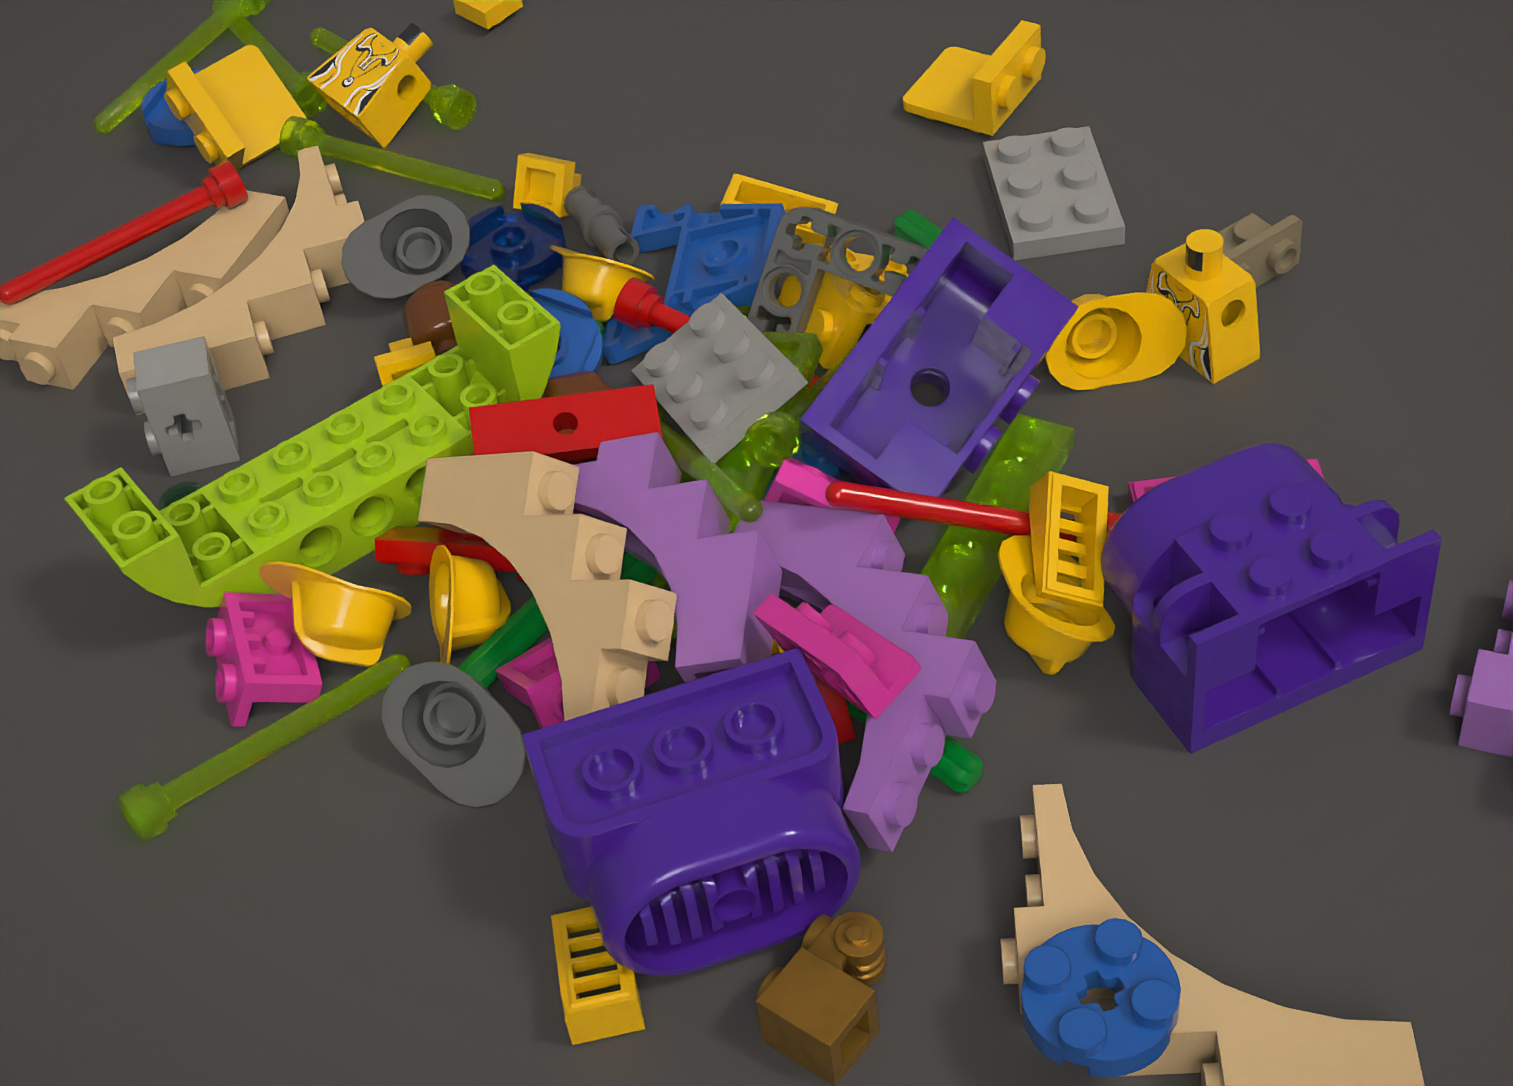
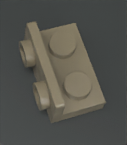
(1263, 248)

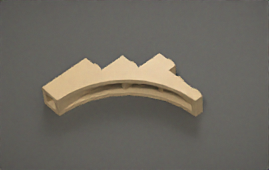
(273, 294)
(68, 328)
(571, 563)
(1218, 1028)

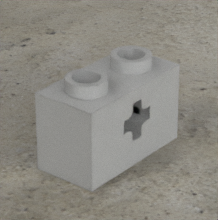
(184, 406)

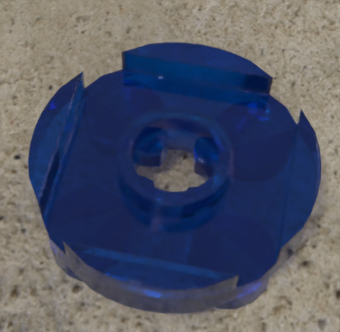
(526, 240)

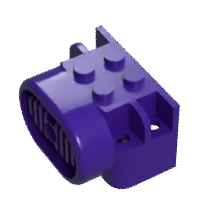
(957, 322)
(1261, 590)
(701, 815)

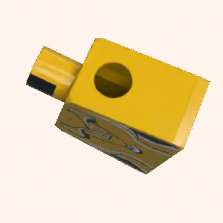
(375, 81)
(1215, 302)

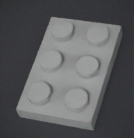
(1053, 193)
(718, 376)

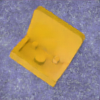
(979, 88)
(232, 106)
(841, 307)

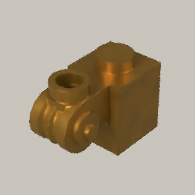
(822, 1001)

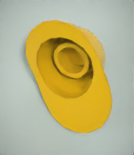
(596, 280)
(1117, 340)
(464, 601)
(335, 616)
(1042, 627)

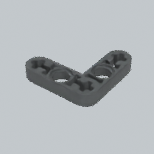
(811, 263)

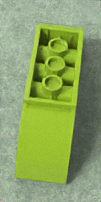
(342, 479)

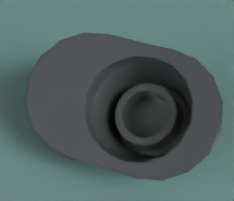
(406, 247)
(454, 733)

